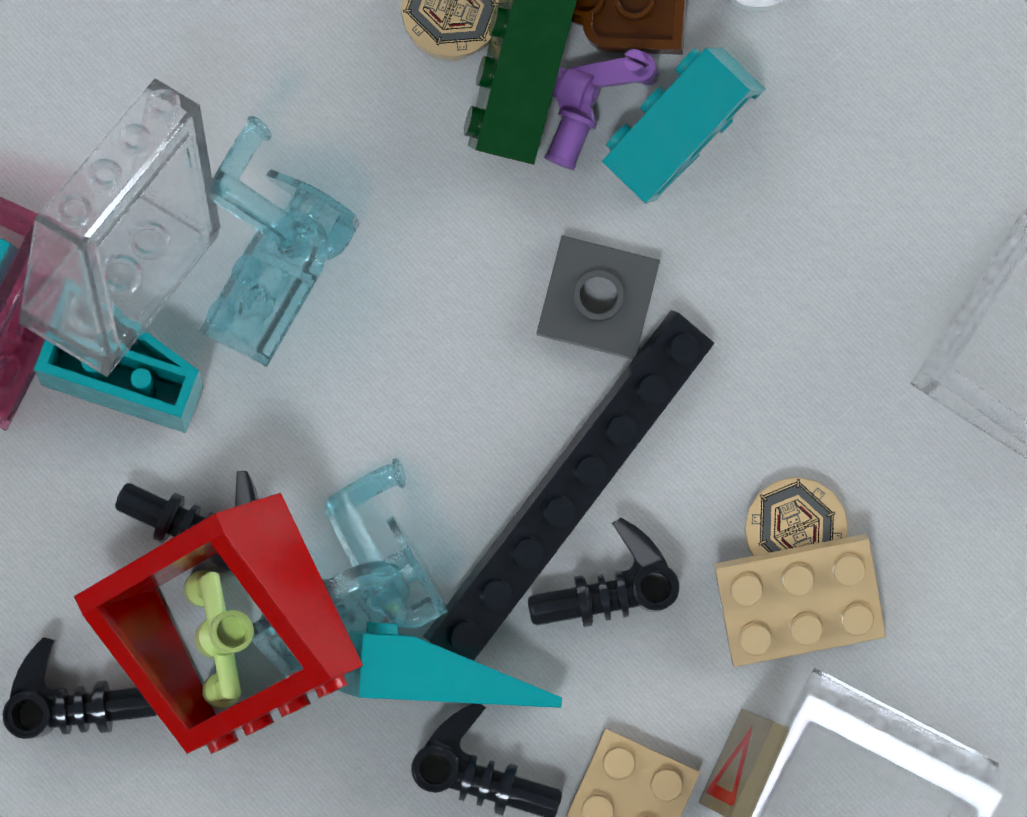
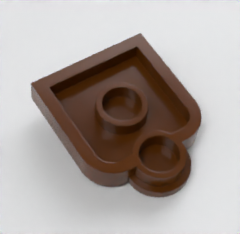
(633, 24)

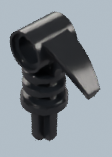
(169, 515)
(610, 595)
(67, 710)
(478, 780)

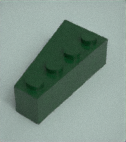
(518, 77)

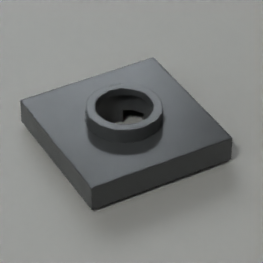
(610, 332)

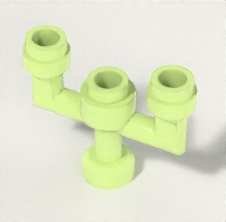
(218, 637)

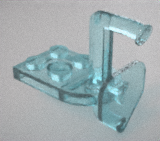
(280, 260)
(373, 585)

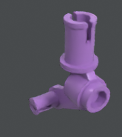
(579, 90)

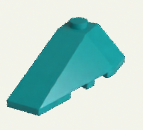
(416, 670)

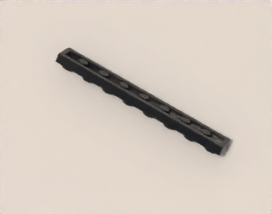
(570, 487)

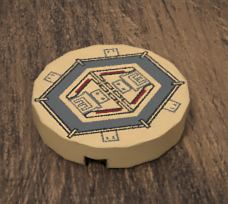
(448, 27)
(792, 516)

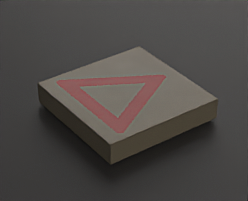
(744, 765)

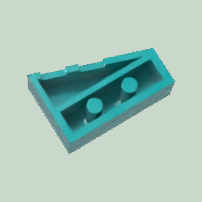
(680, 121)
(146, 382)

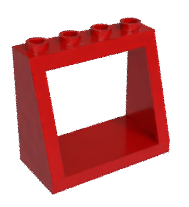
(279, 575)

